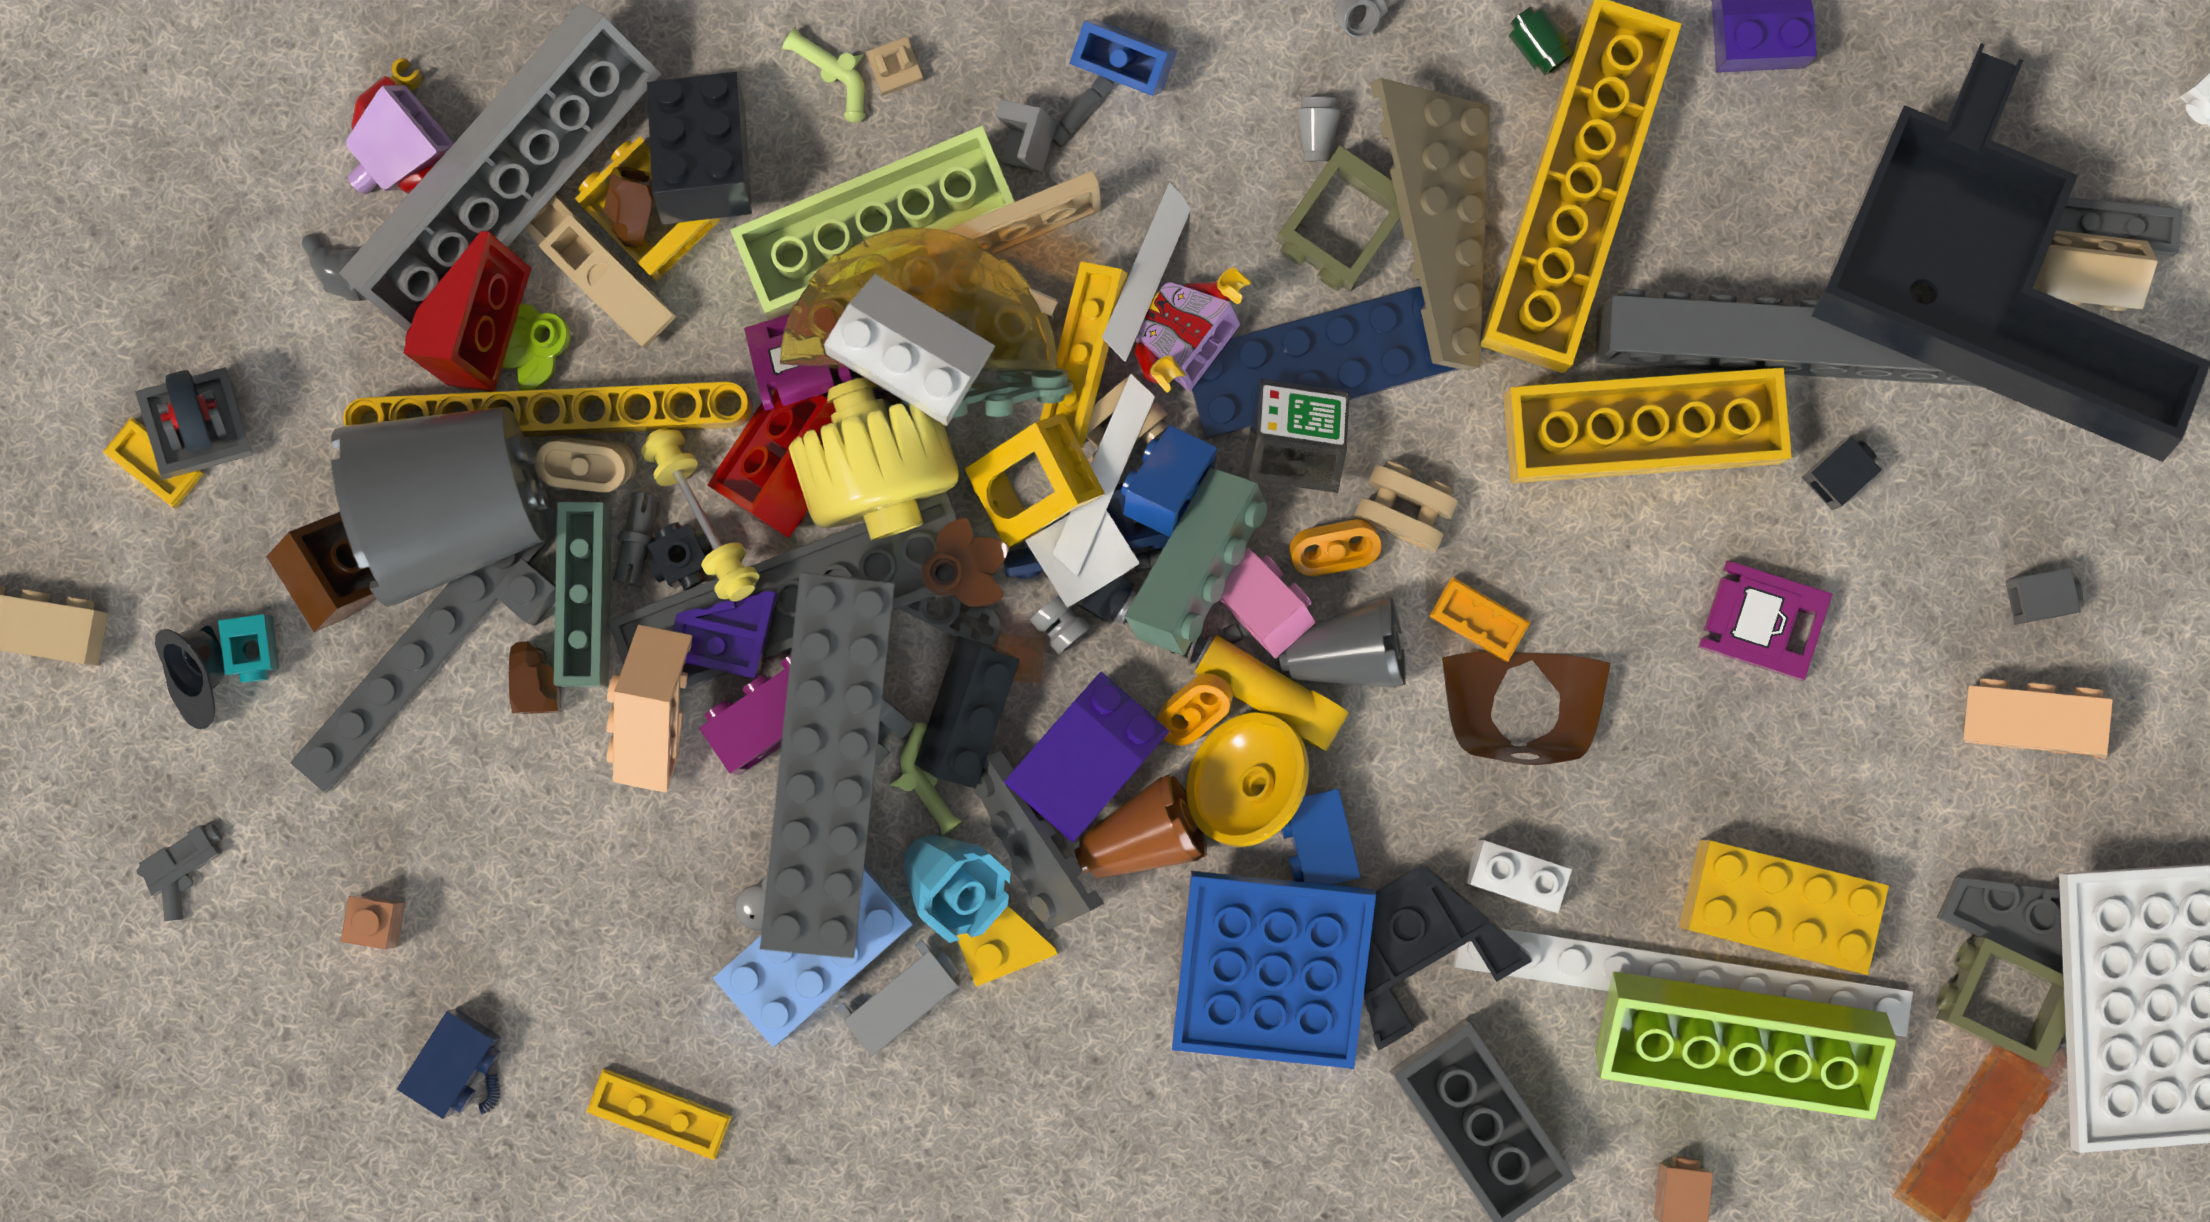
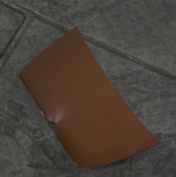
(1470, 693)

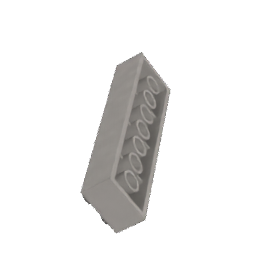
(505, 161)

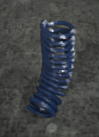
(490, 1094)

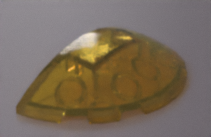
(940, 271)

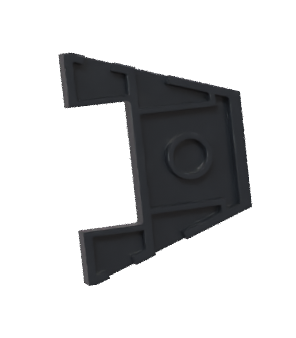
(1415, 925)

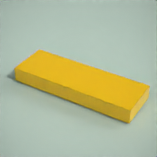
(659, 1113)

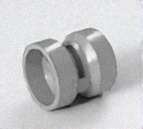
(1061, 634)

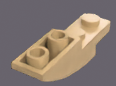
(599, 272)

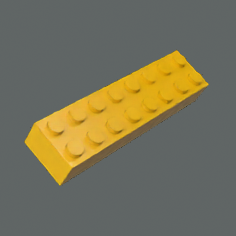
(1580, 185)

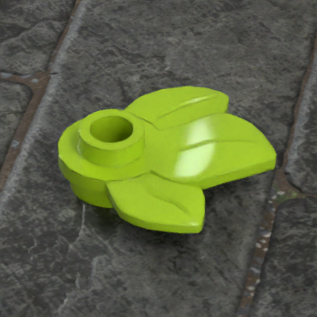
(527, 351)

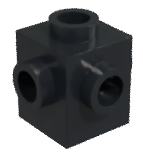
(687, 572)

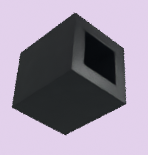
(1842, 472)

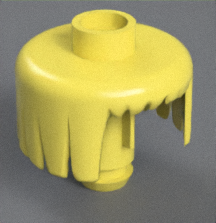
(872, 463)

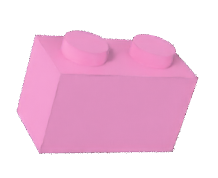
(1265, 605)

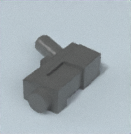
(170, 867)

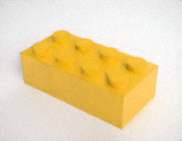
(1783, 906)

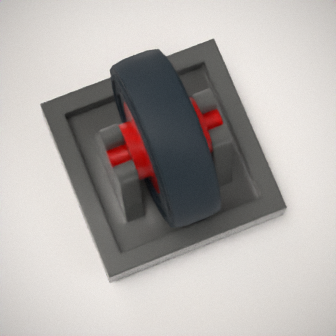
(193, 422)

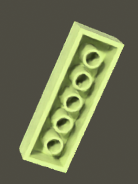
(919, 191)

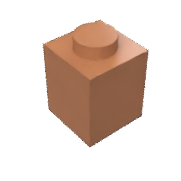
(372, 922)
(1683, 1191)

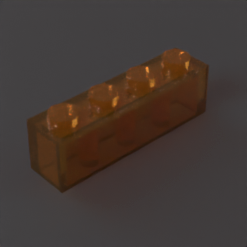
(1973, 1138)

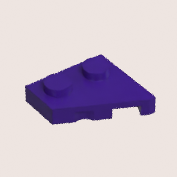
(729, 634)

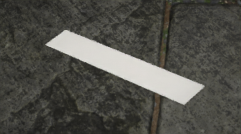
(1146, 272)
(1108, 467)

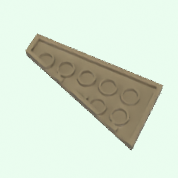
(1441, 203)

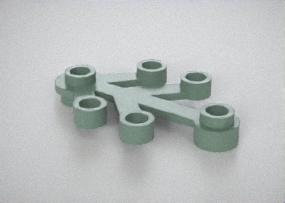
(1014, 388)

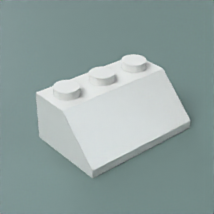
(908, 348)

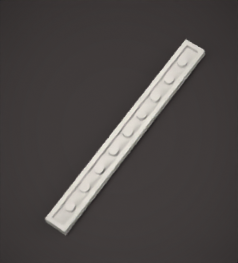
(1593, 963)

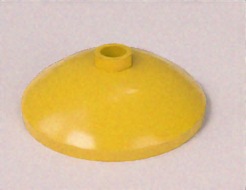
(1232, 770)

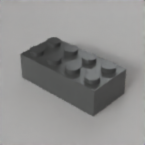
(1482, 1124)

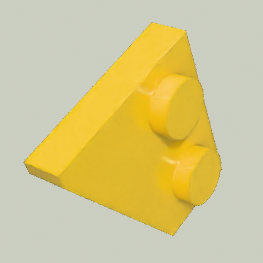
(1004, 948)

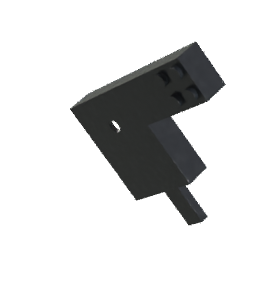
(1976, 230)

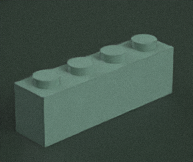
(1197, 561)
(582, 595)

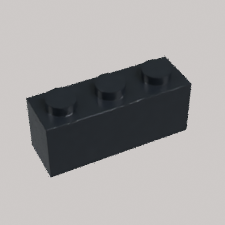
(966, 712)

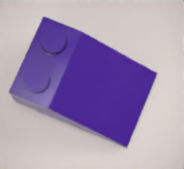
(1763, 34)
(1086, 756)

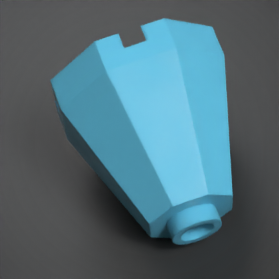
(955, 885)

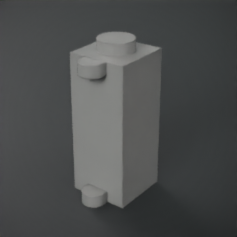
(902, 1000)

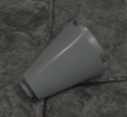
(1351, 648)

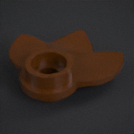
(972, 562)

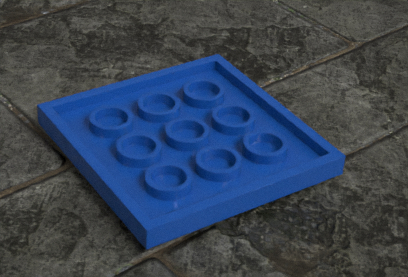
(1273, 969)

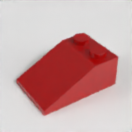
(470, 316)

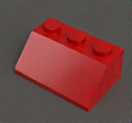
(759, 466)

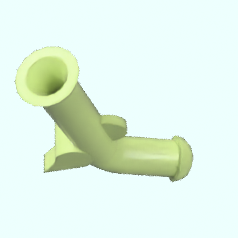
(833, 69)
(923, 783)

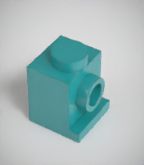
(234, 638)

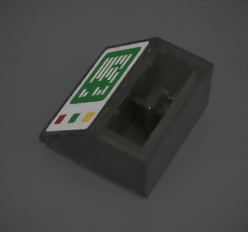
(1298, 436)

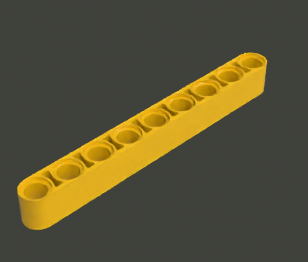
(572, 407)

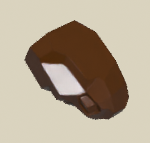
(629, 204)
(532, 681)

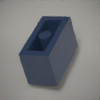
(450, 1064)

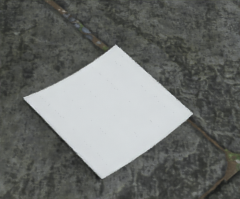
(1105, 561)

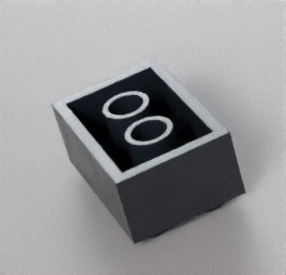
(699, 148)

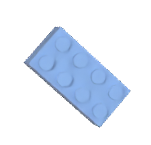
(786, 988)

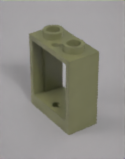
(1365, 180)
(2050, 1021)

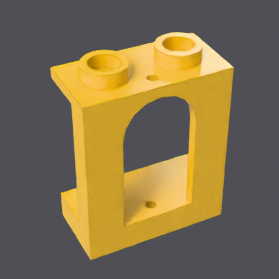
(673, 246)
(1063, 464)

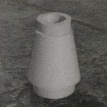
(1318, 127)

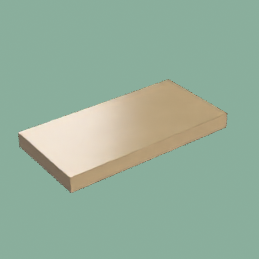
(1034, 214)

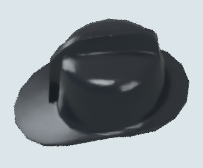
(192, 670)

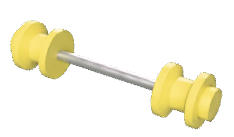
(724, 561)

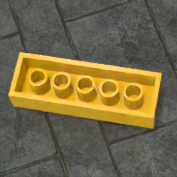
(1647, 425)

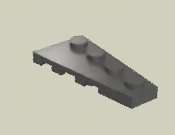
(1034, 857)

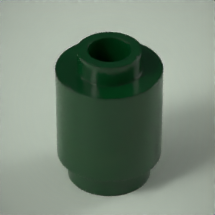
(1540, 40)

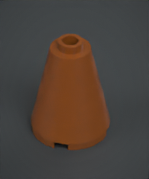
(1143, 834)

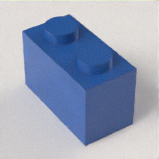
(1123, 57)
(1167, 479)
(1321, 841)

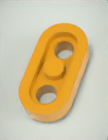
(1334, 549)
(1198, 708)

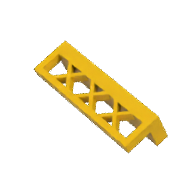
(1081, 343)

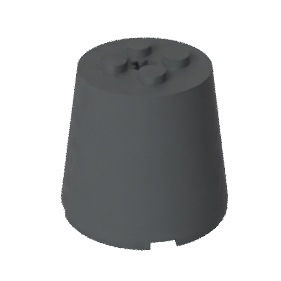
(436, 497)

